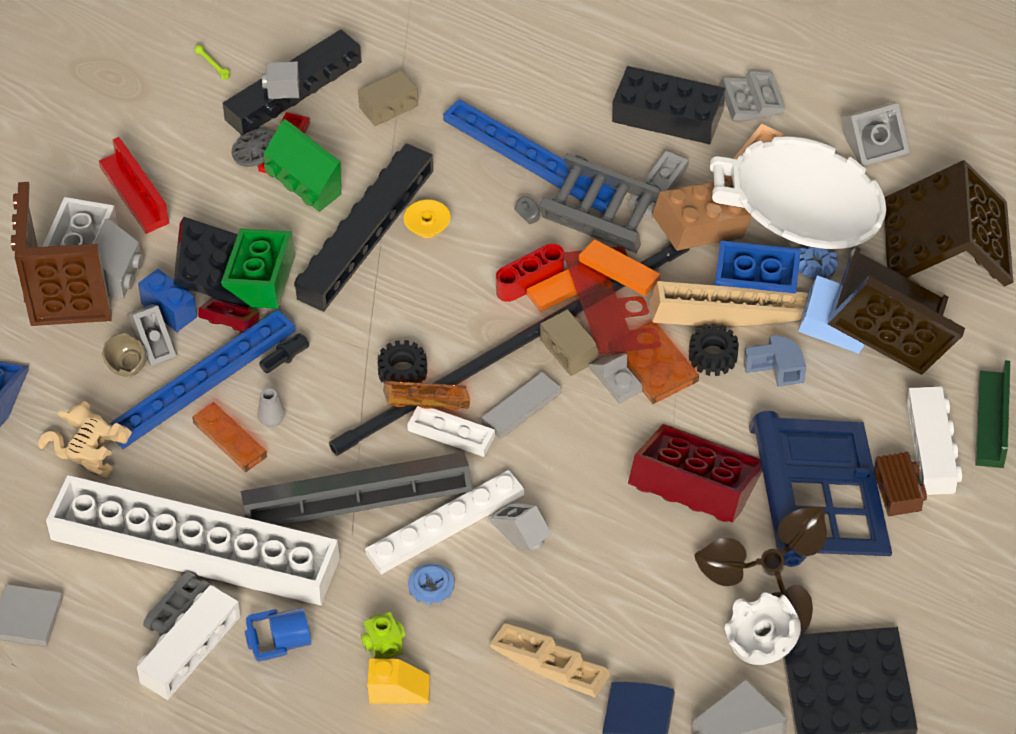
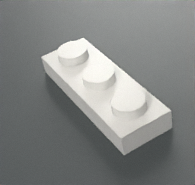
(451, 430)

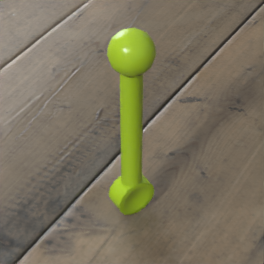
(224, 73)

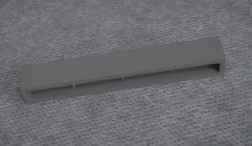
(358, 490)

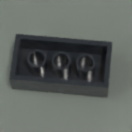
(668, 105)

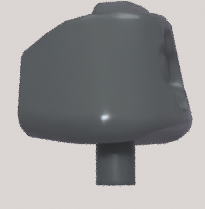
(527, 210)

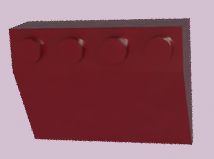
(695, 473)

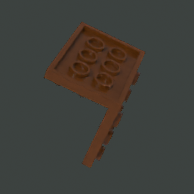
(57, 281)

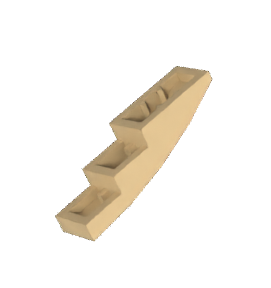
(553, 662)

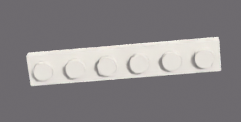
(444, 522)

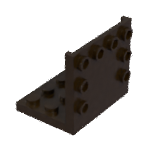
(945, 218)
(892, 314)

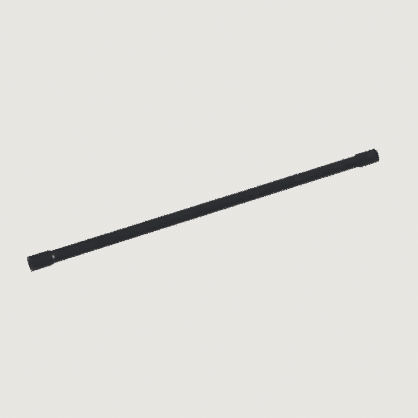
(353, 437)

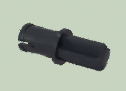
(284, 353)

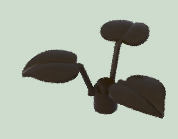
(800, 530)

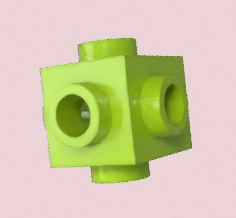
(383, 636)

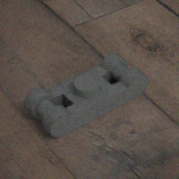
(174, 603)

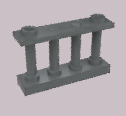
(600, 227)

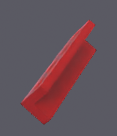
(134, 188)

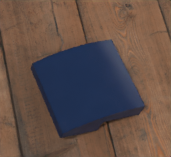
(638, 709)

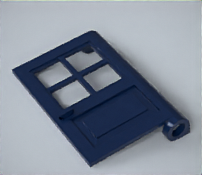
(824, 455)

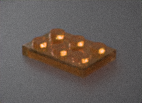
(660, 369)

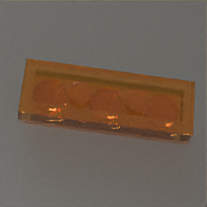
(426, 395)
(229, 437)

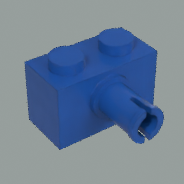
(174, 302)

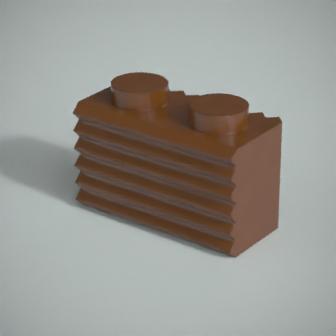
(899, 484)

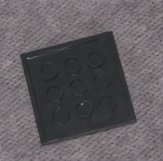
(850, 683)

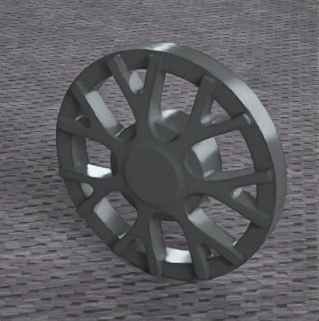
(253, 148)

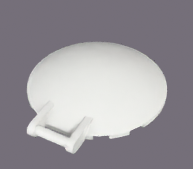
(802, 192)

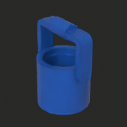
(287, 628)

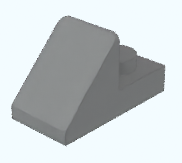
(616, 376)

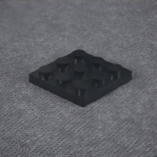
(203, 258)

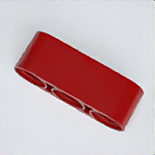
(528, 271)

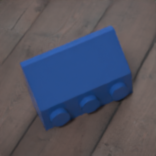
(758, 267)

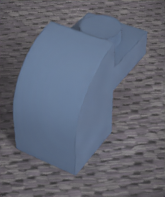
(780, 355)

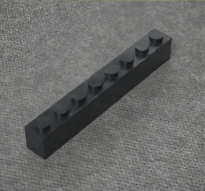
(363, 227)

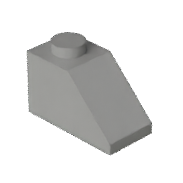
(152, 333)
(521, 525)

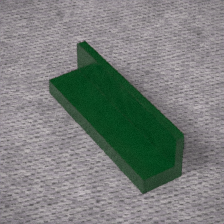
(993, 417)

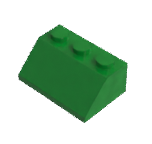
(303, 166)
(260, 266)

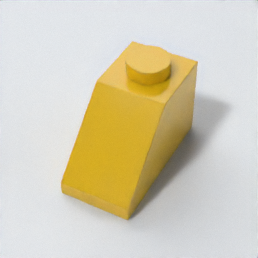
(397, 682)

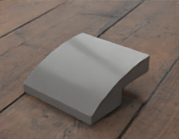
(752, 96)

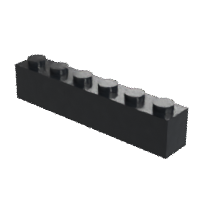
(316, 69)

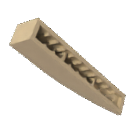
(723, 305)

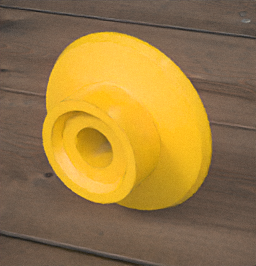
(427, 218)

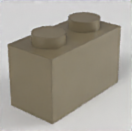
(388, 98)
(568, 342)

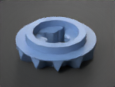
(811, 268)
(437, 575)

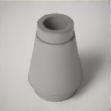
(270, 408)

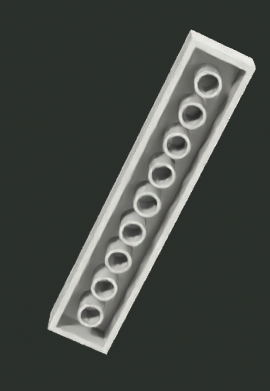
(194, 540)

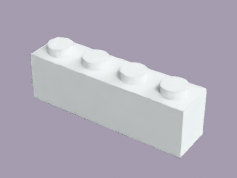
(932, 440)
(188, 642)

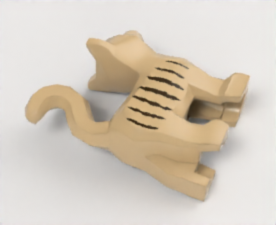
(88, 443)

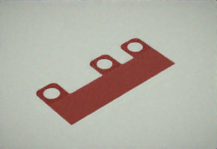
(605, 311)

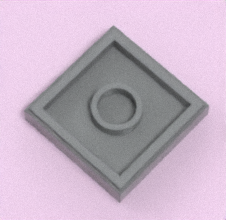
(28, 614)

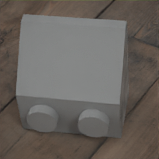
(876, 133)
(119, 258)

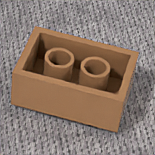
(695, 220)

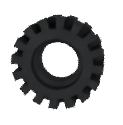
(402, 353)
(713, 362)

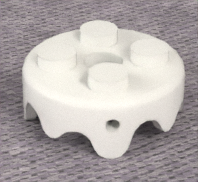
(752, 618)

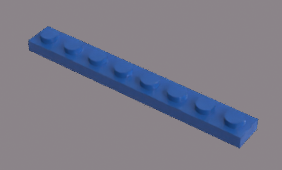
(522, 151)
(205, 375)

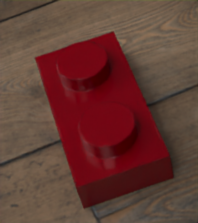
(228, 314)

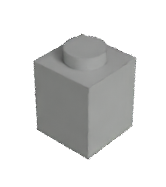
(281, 80)

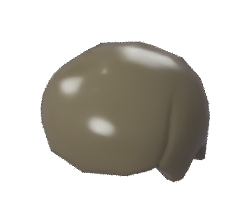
(124, 355)

